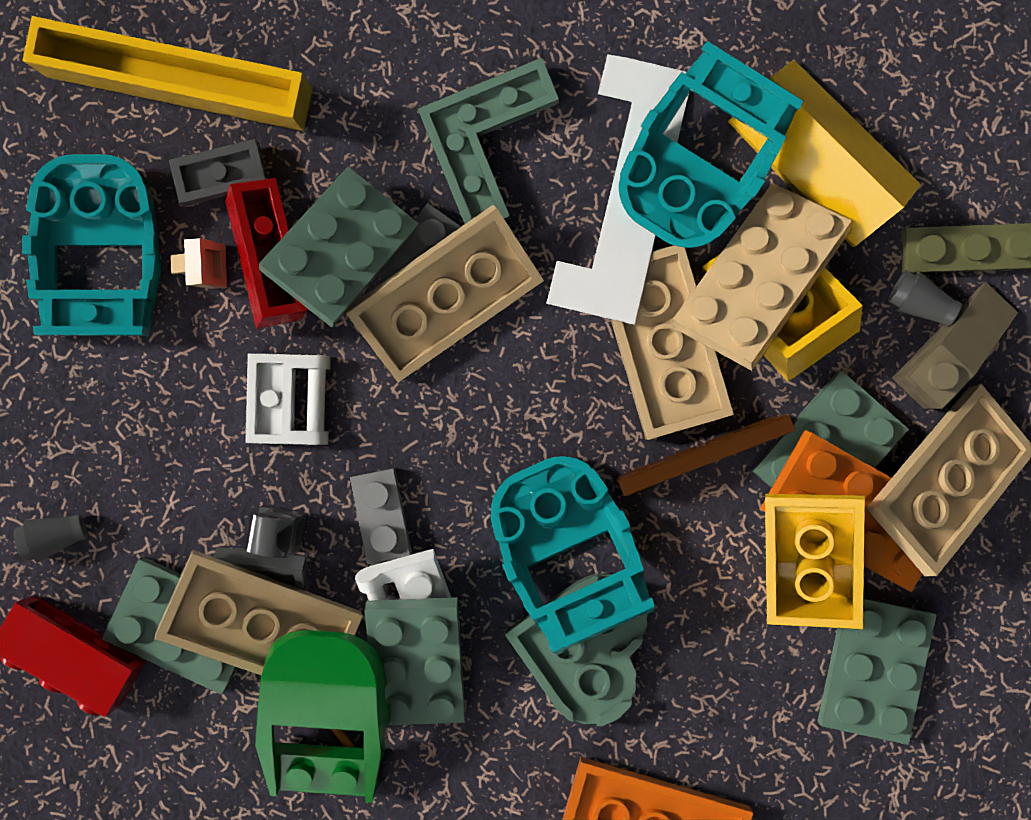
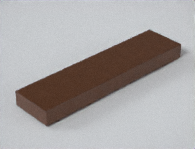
(704, 453)

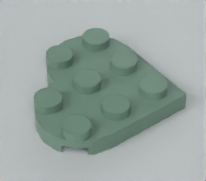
(590, 679)

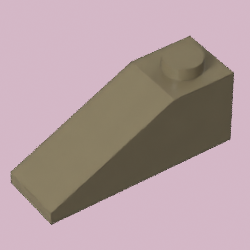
(956, 351)

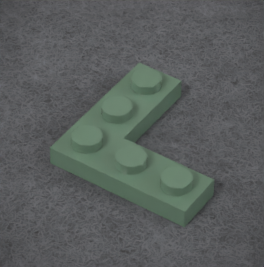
(475, 111)

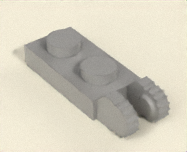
(381, 517)

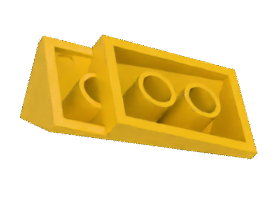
(835, 158)

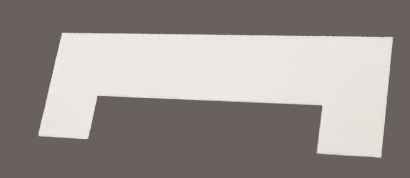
(624, 247)

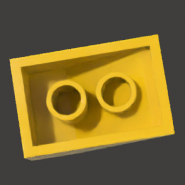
(815, 328)
(815, 560)

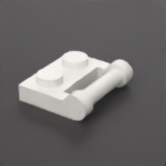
(272, 399)
(414, 577)

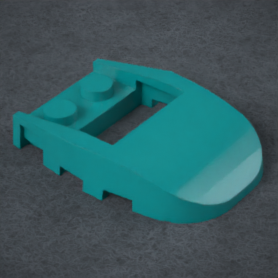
(678, 191)
(90, 204)
(561, 513)

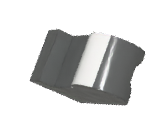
(276, 532)

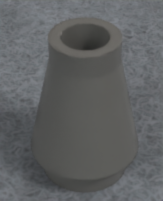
(922, 298)
(47, 536)

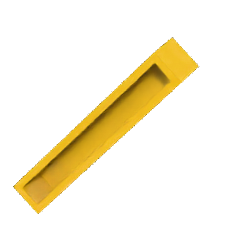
(168, 73)

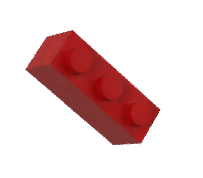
(257, 227)
(67, 656)

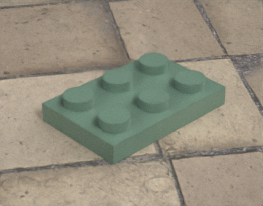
(338, 246)
(843, 417)
(138, 619)
(419, 658)
(878, 672)

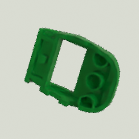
(323, 684)

